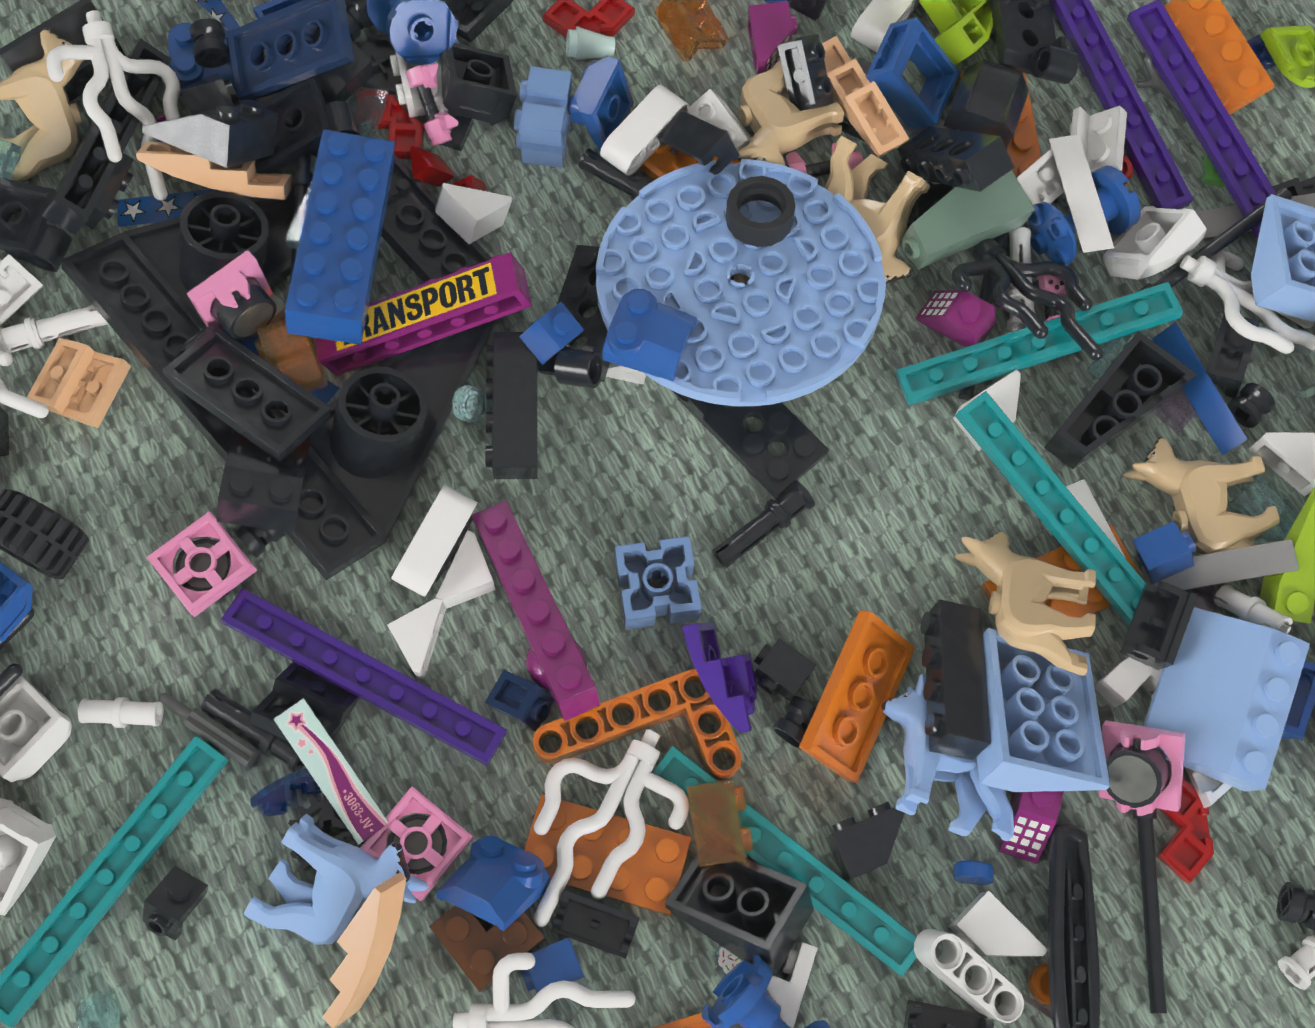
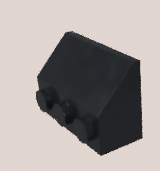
(66, 25)

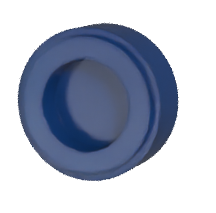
(973, 872)

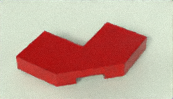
(604, 18)
(402, 129)
(1191, 844)

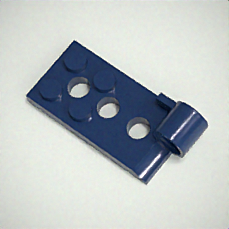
(260, 76)

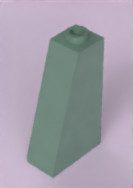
(966, 219)

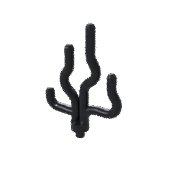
(991, 260)

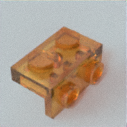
(691, 26)
(718, 822)

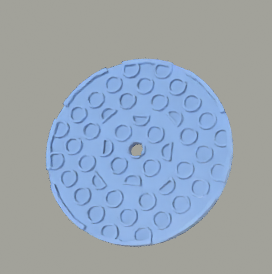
(805, 300)

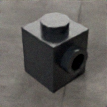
(782, 669)

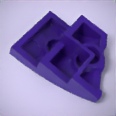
(727, 680)

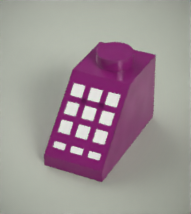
(767, 28)
(958, 316)
(1033, 823)

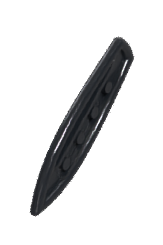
(1072, 931)

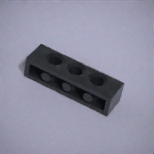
(956, 158)

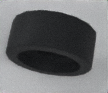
(762, 189)

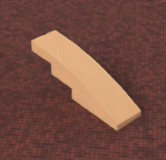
(862, 101)
(236, 179)
(368, 944)

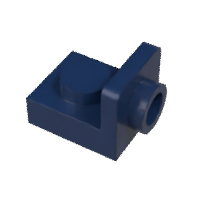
(520, 700)

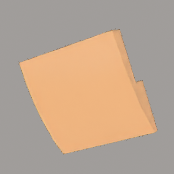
(79, 382)

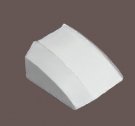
(1154, 242)
(22, 849)

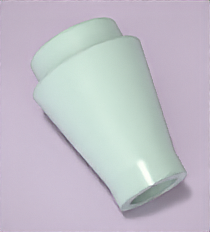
(586, 44)

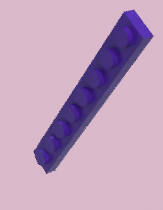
(1115, 88)
(1201, 107)
(364, 677)

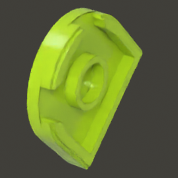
(1293, 52)

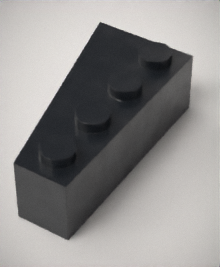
(1125, 394)

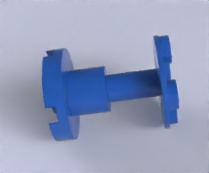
(415, 27)
(1055, 233)
(745, 1000)

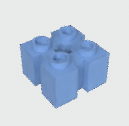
(544, 116)
(671, 565)

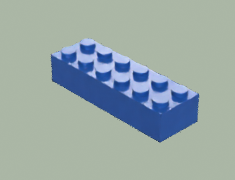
(340, 238)

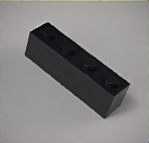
(514, 408)
(955, 680)

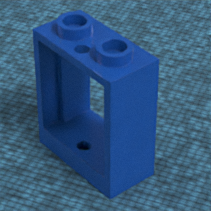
(913, 41)

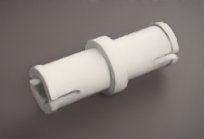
(1251, 609)
(120, 712)

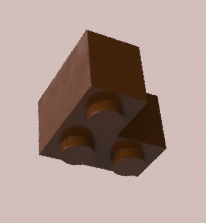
(480, 950)

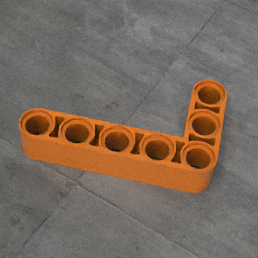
(644, 718)

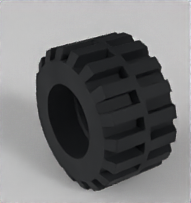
(38, 535)

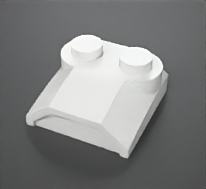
(28, 730)

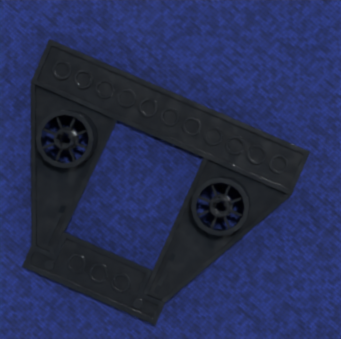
(352, 475)

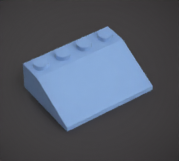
(1286, 259)
(1229, 696)
(1039, 724)

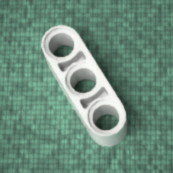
(876, 20)
(637, 135)
(434, 540)
(985, 980)

